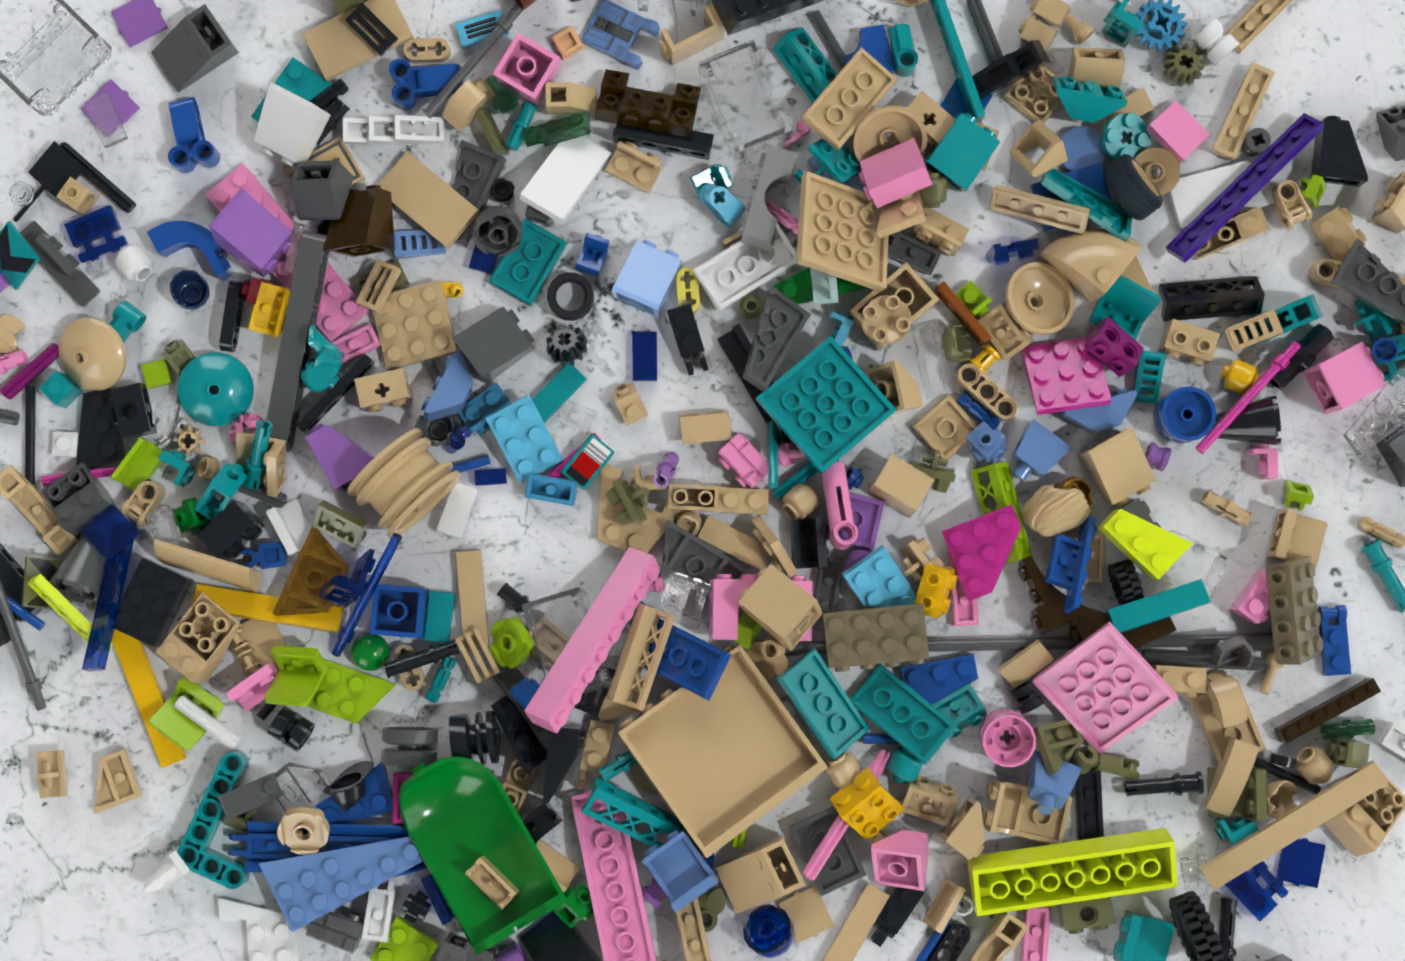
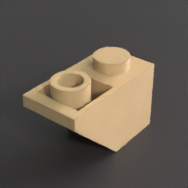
(570, 98)

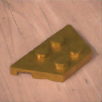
(312, 570)

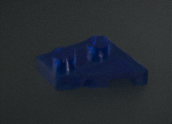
(1020, 249)

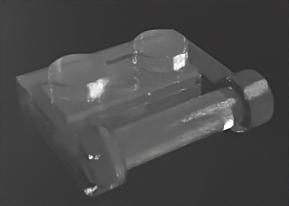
(676, 596)

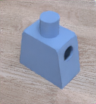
(1037, 451)
(1050, 790)

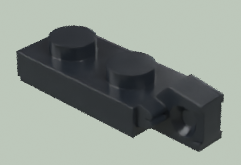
(895, 913)

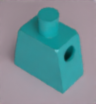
(227, 483)

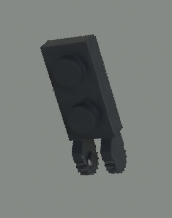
(687, 335)

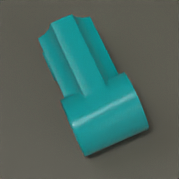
(903, 48)
(127, 319)

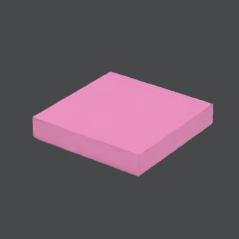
(1177, 131)

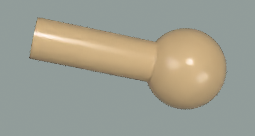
(1270, 672)

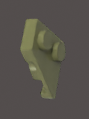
(1057, 743)

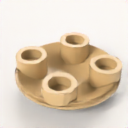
(886, 319)

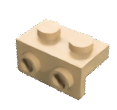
(1338, 232)

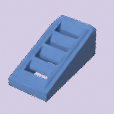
(420, 252)

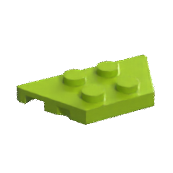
(349, 692)

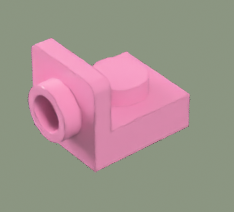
(1268, 464)

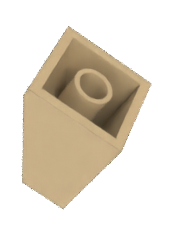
(1118, 467)
(780, 606)

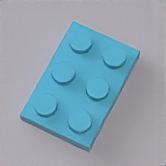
(524, 438)
(879, 581)

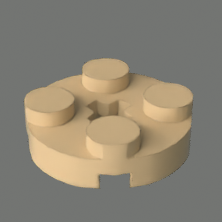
(307, 818)

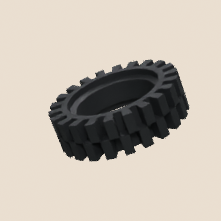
(1195, 928)

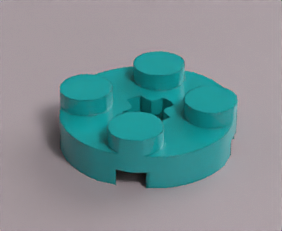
(1112, 136)

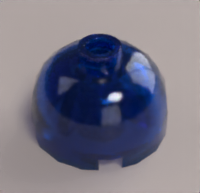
(769, 931)

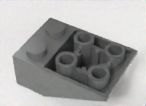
(193, 48)

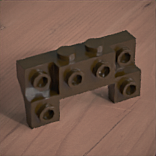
(646, 108)

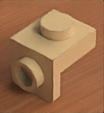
(629, 403)

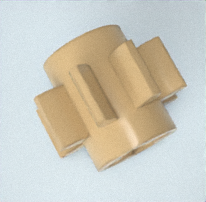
(185, 445)

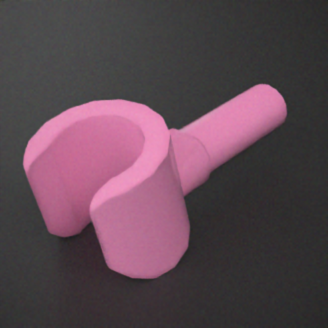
(803, 131)

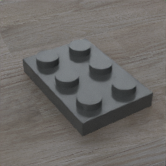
(842, 865)

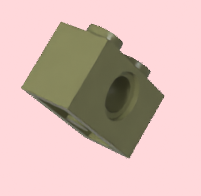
(1099, 919)

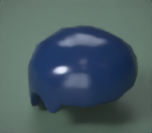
(189, 289)

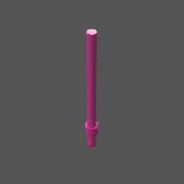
(1278, 364)

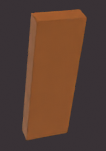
(961, 312)

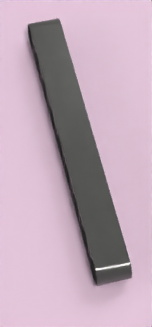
(294, 346)

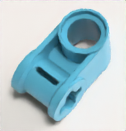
(722, 203)

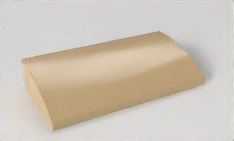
(341, 48)
(208, 566)

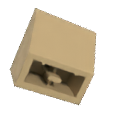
(1391, 208)

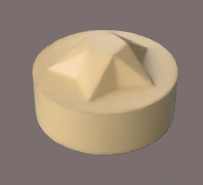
(689, 521)

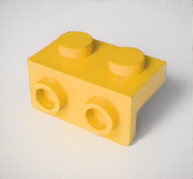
(270, 309)
(935, 589)

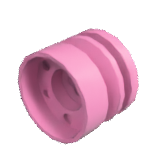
(1020, 743)

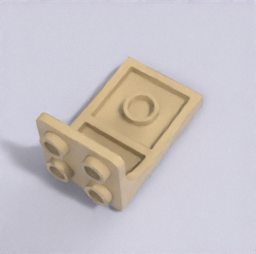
(1014, 813)

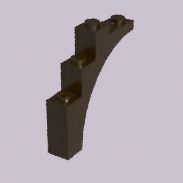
(1083, 620)

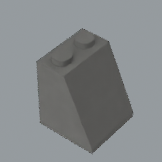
(495, 343)

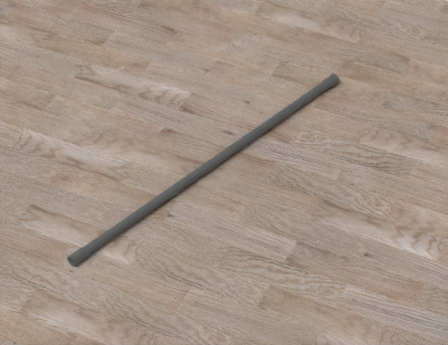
(994, 644)

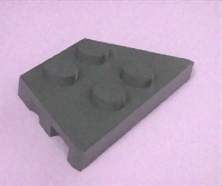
(694, 557)

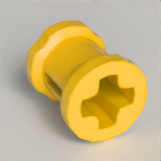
(985, 358)

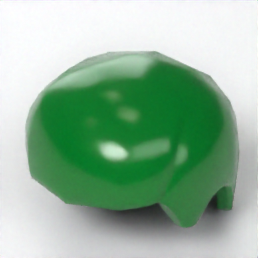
(370, 651)

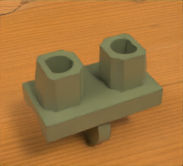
(942, 475)
(632, 498)

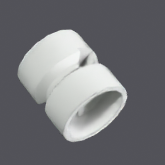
(1215, 42)

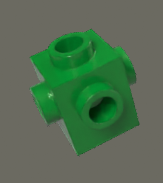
(189, 519)
(577, 907)

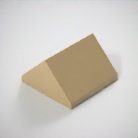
(901, 486)

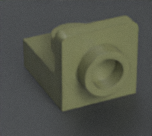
(178, 355)

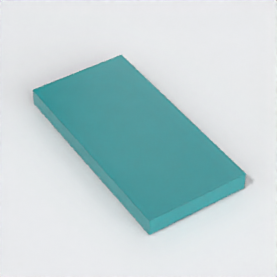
(823, 703)
(903, 714)

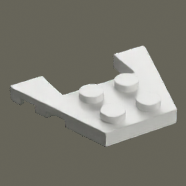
(267, 931)

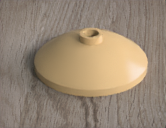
(901, 121)
(1049, 293)
(102, 354)

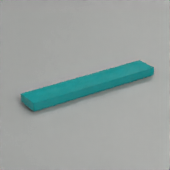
(958, 59)

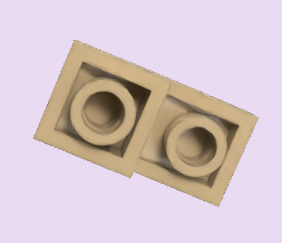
(518, 783)

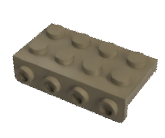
(1294, 611)
(876, 636)

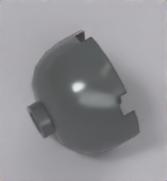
(497, 231)

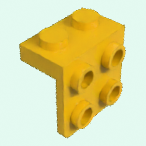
(866, 804)

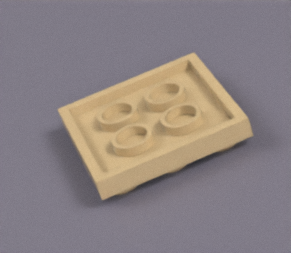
(415, 326)

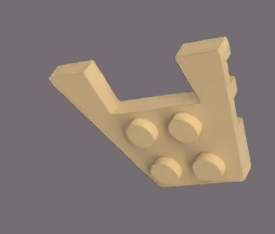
(635, 535)

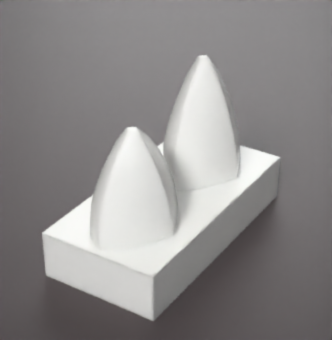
(165, 873)

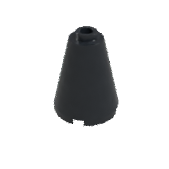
(1255, 424)

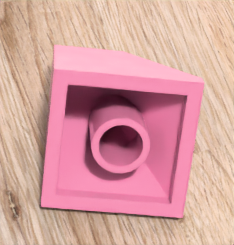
(901, 860)

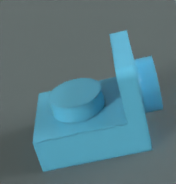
(843, 319)

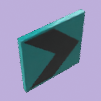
(16, 256)

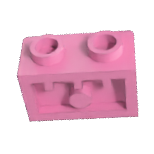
(253, 689)

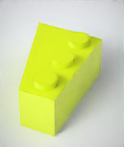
(1143, 543)

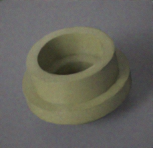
(743, 306)

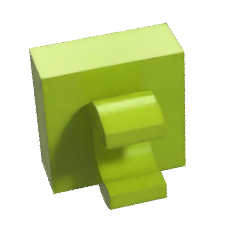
(1314, 190)
(1297, 492)

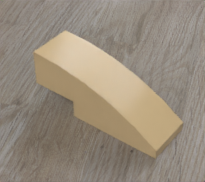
(1231, 776)

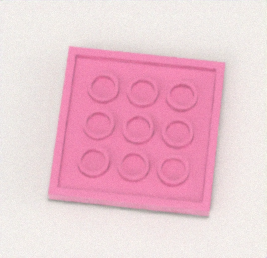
(1104, 688)

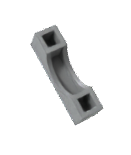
(776, 171)

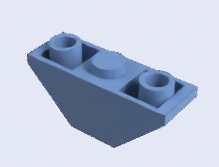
(450, 390)
(1102, 417)

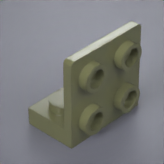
(1252, 800)

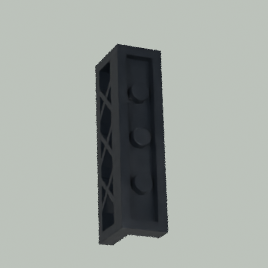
(697, 146)
(1212, 302)
(737, 349)

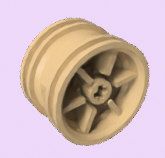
(404, 482)

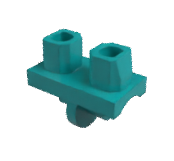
(1374, 320)

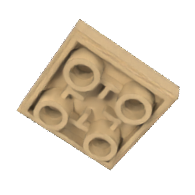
(1035, 95)

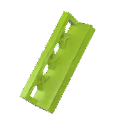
(1005, 495)

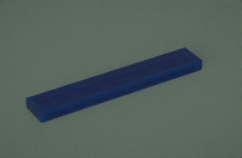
(106, 612)

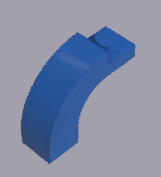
(183, 234)

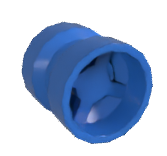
(1385, 350)

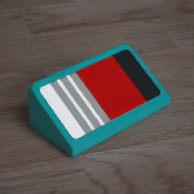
(588, 461)

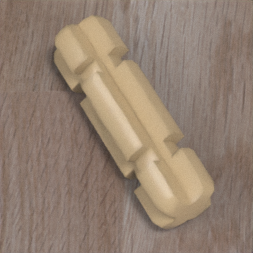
(1382, 532)

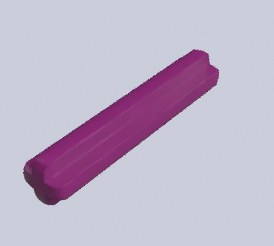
(31, 371)

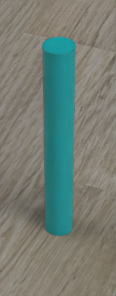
(772, 455)

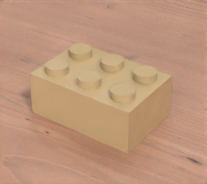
(909, 289)

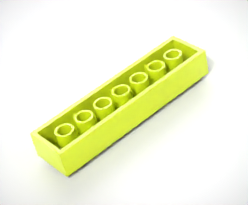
(1072, 871)

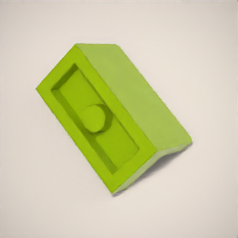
(138, 464)

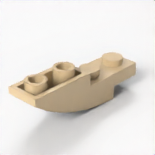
(718, 499)

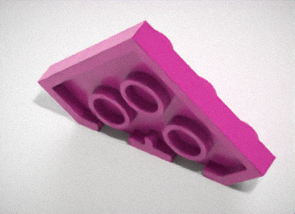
(982, 549)

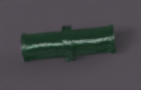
(1347, 729)

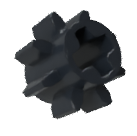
(416, 907)

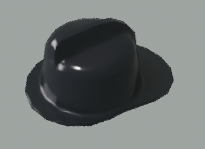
(350, 785)

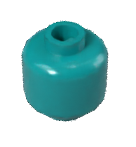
(904, 766)

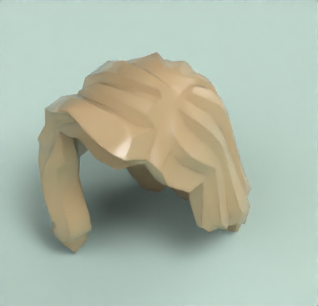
(1055, 510)

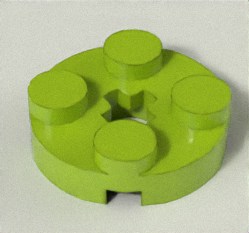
(521, 644)

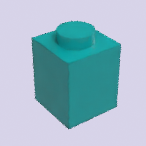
(60, 389)

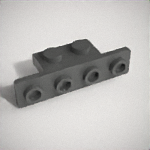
(59, 264)

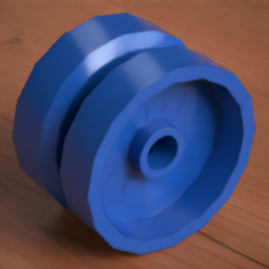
(1196, 423)

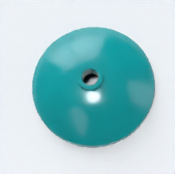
(234, 386)

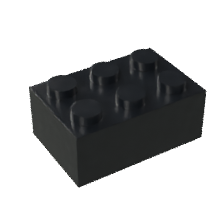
(151, 602)

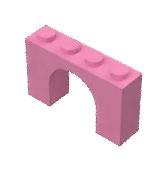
(725, 605)

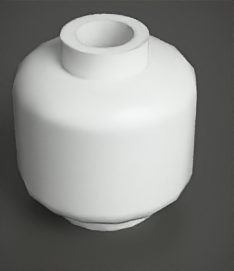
(134, 263)

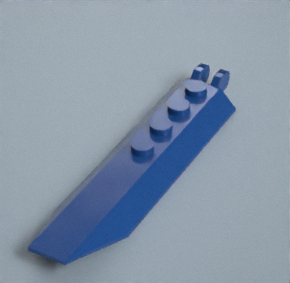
(265, 846)

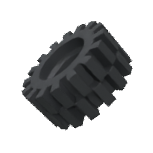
(1125, 582)

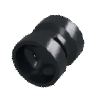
(1029, 702)

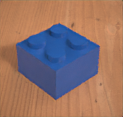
(399, 611)

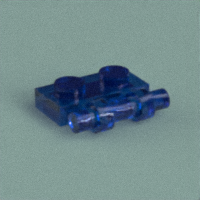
(93, 227)
(1252, 895)

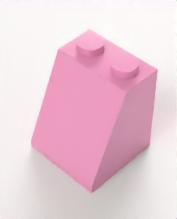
(1344, 378)

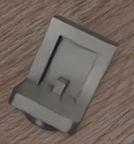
(1233, 649)

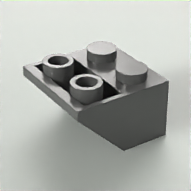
(1392, 130)
(320, 189)
(77, 499)

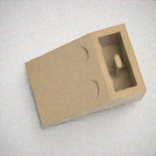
(199, 640)
(1369, 820)
(760, 875)

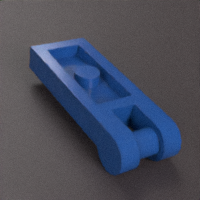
(1335, 641)

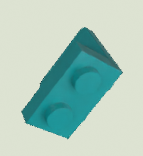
(1126, 305)
(1142, 938)

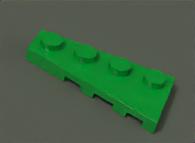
(800, 291)

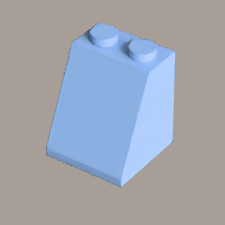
(647, 277)

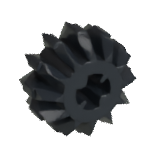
(566, 345)

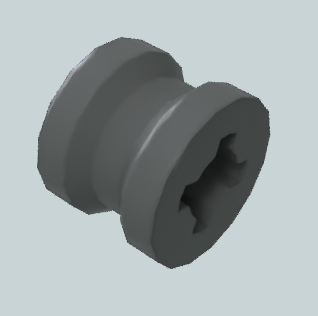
(1251, 146)

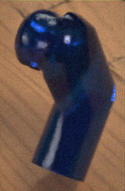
(458, 439)

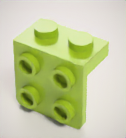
(297, 677)
(178, 726)

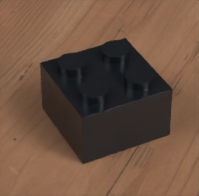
(231, 530)

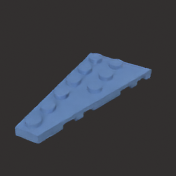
(324, 881)

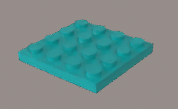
(825, 404)

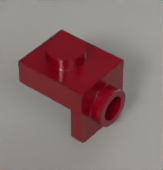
(251, 288)

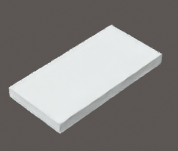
(564, 177)
(1198, 190)
(744, 269)

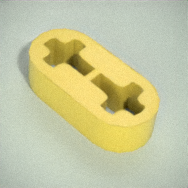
(694, 288)

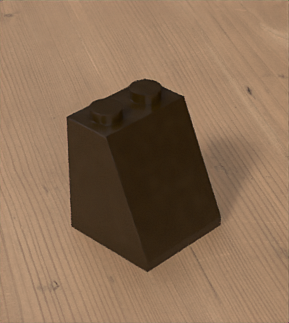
(364, 224)

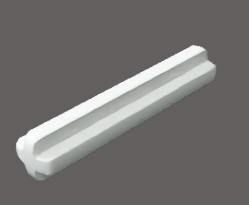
(207, 721)

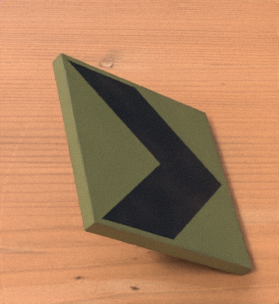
(33, 567)

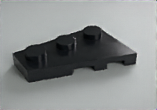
(97, 435)

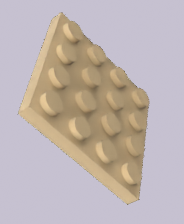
(840, 233)

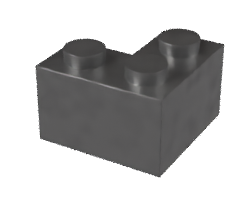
(459, 949)

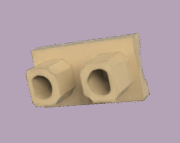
(915, 558)
(51, 774)

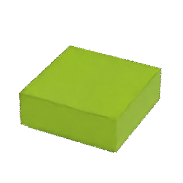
(157, 374)

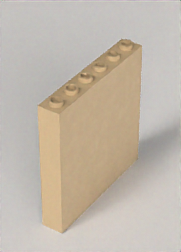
(722, 757)

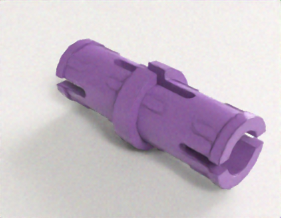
(666, 469)

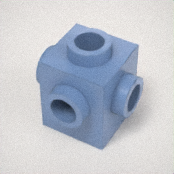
(987, 443)

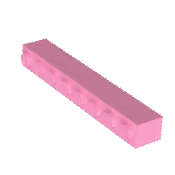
(592, 640)

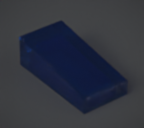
(490, 477)

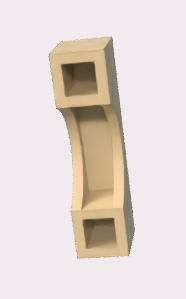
(1000, 938)

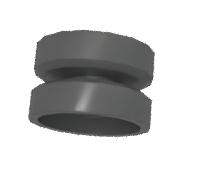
(409, 750)

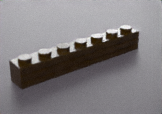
(1327, 710)

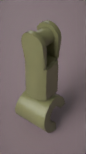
(1105, 763)

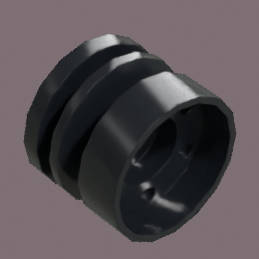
(475, 738)

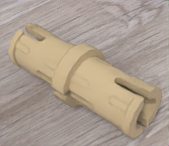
(1226, 508)

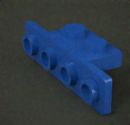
(1069, 563)

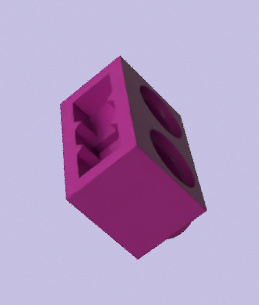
(1113, 346)

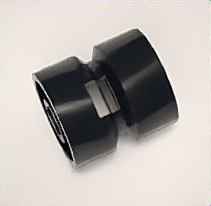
(291, 729)

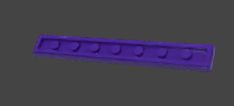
(1244, 187)

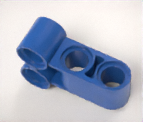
(420, 81)
(189, 137)

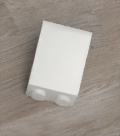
(289, 125)

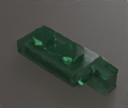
(558, 130)

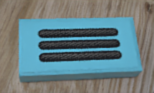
(478, 29)

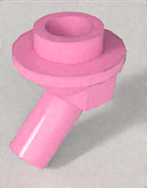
(787, 453)

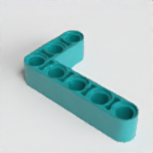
(211, 824)

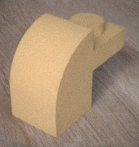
(465, 102)
(1226, 698)

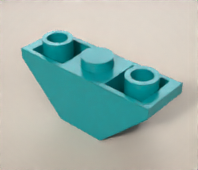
(1087, 99)

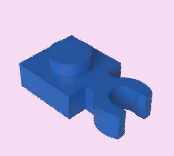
(269, 555)

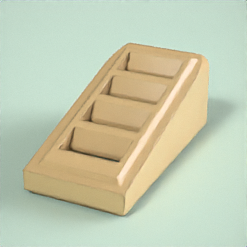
(1233, 340)

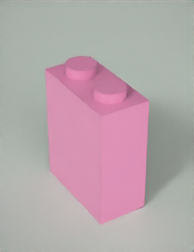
(894, 173)

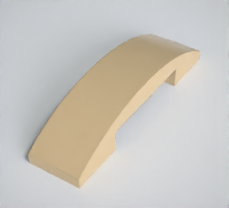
(35, 508)

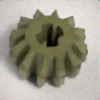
(1183, 73)

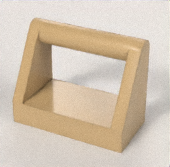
(1053, 147)

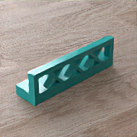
(800, 64)
(633, 807)

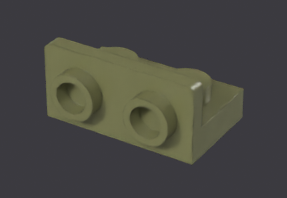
(339, 524)

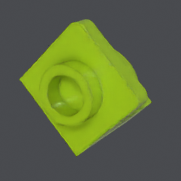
(974, 299)

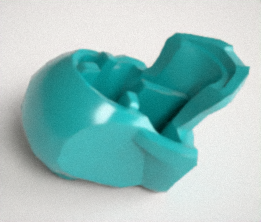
(325, 364)

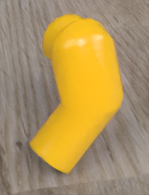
(453, 289)

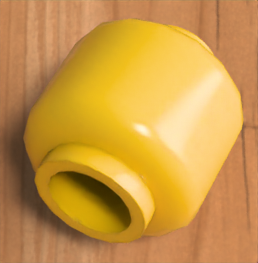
(1239, 376)

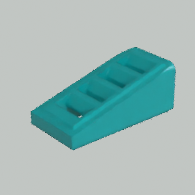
(1156, 378)

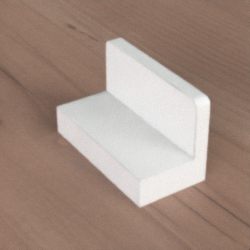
(290, 525)

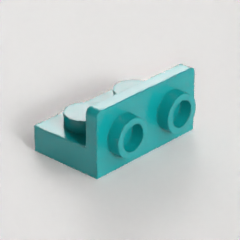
(1120, 24)
(962, 708)

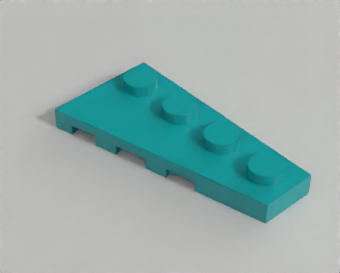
(1102, 210)

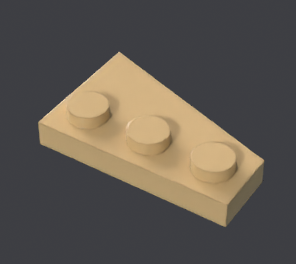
(901, 215)

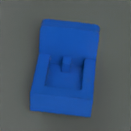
(592, 254)

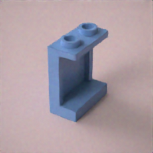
(680, 869)

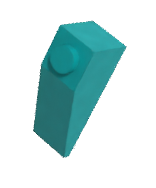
(1291, 316)

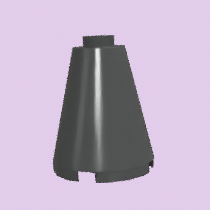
(80, 573)

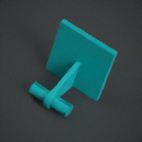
(839, 164)

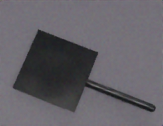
(52, 173)

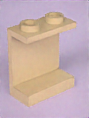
(695, 43)

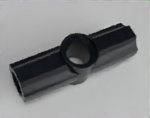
(1311, 346)

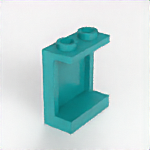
(962, 151)

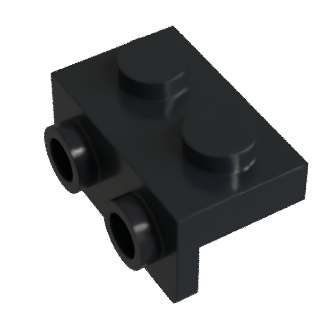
(809, 542)

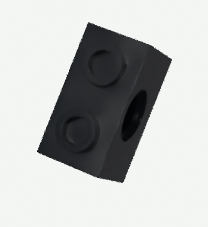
(141, 422)

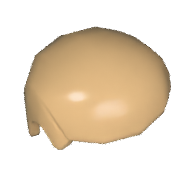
(1280, 798)

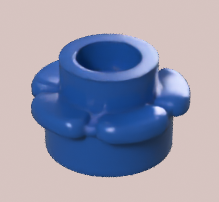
(854, 477)

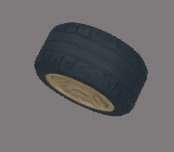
(1132, 187)

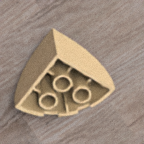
(1090, 260)

